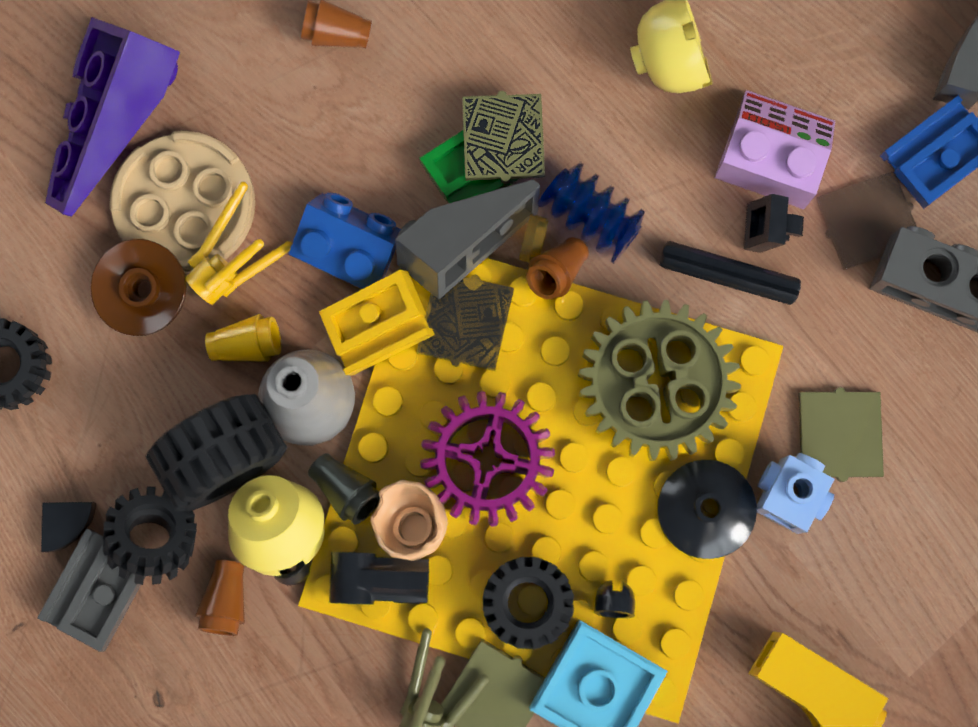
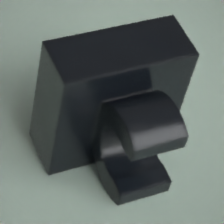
(770, 224)

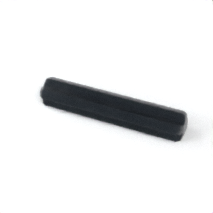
(730, 273)

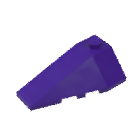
(118, 90)

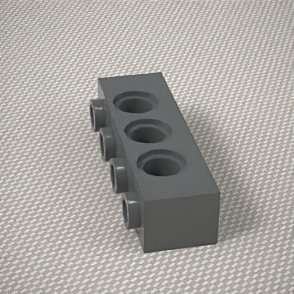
(903, 278)

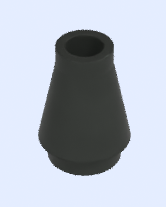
(347, 490)

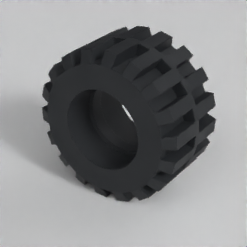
(215, 452)

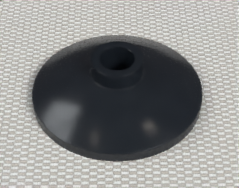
(682, 515)

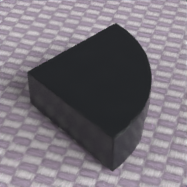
(64, 523)

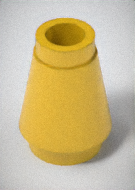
(245, 340)

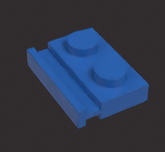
(936, 153)

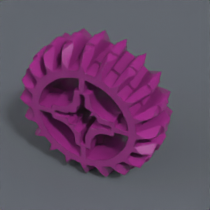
(497, 416)

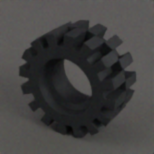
(32, 365)
(146, 561)
(558, 611)

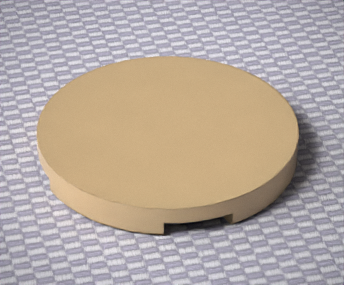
(176, 193)

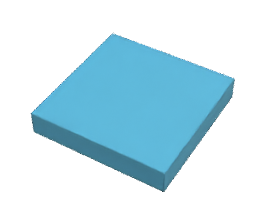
(597, 683)

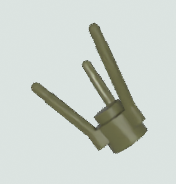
(424, 710)

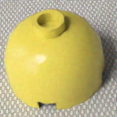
(671, 48)

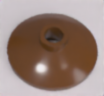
(117, 283)

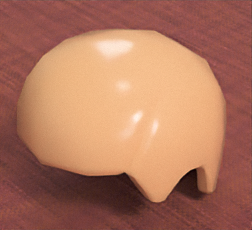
(409, 520)

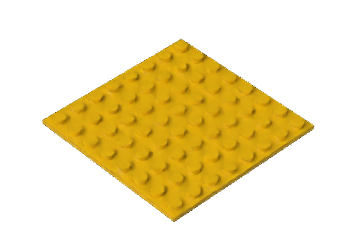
(597, 506)

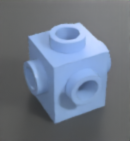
(781, 503)

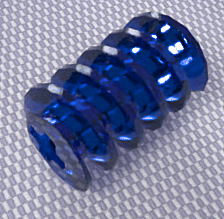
(593, 210)

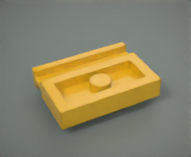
(376, 322)

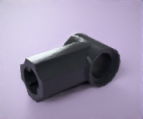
(368, 578)

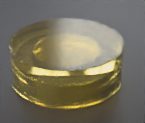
(533, 237)

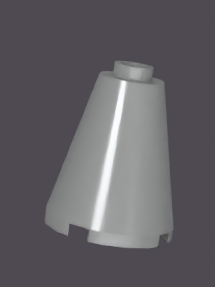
(320, 404)

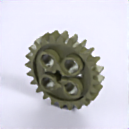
(703, 374)

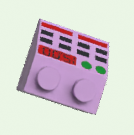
(776, 149)

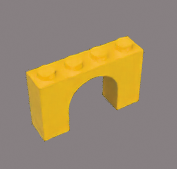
(817, 686)

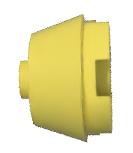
(274, 524)

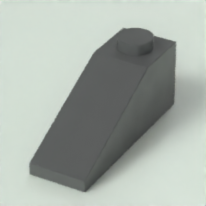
(462, 234)

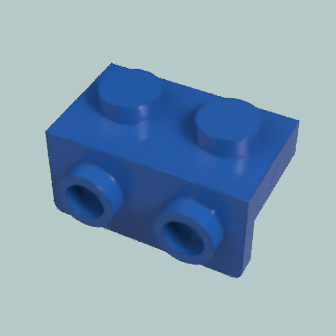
(345, 240)

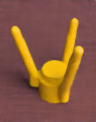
(216, 276)

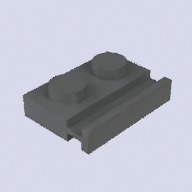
(89, 595)

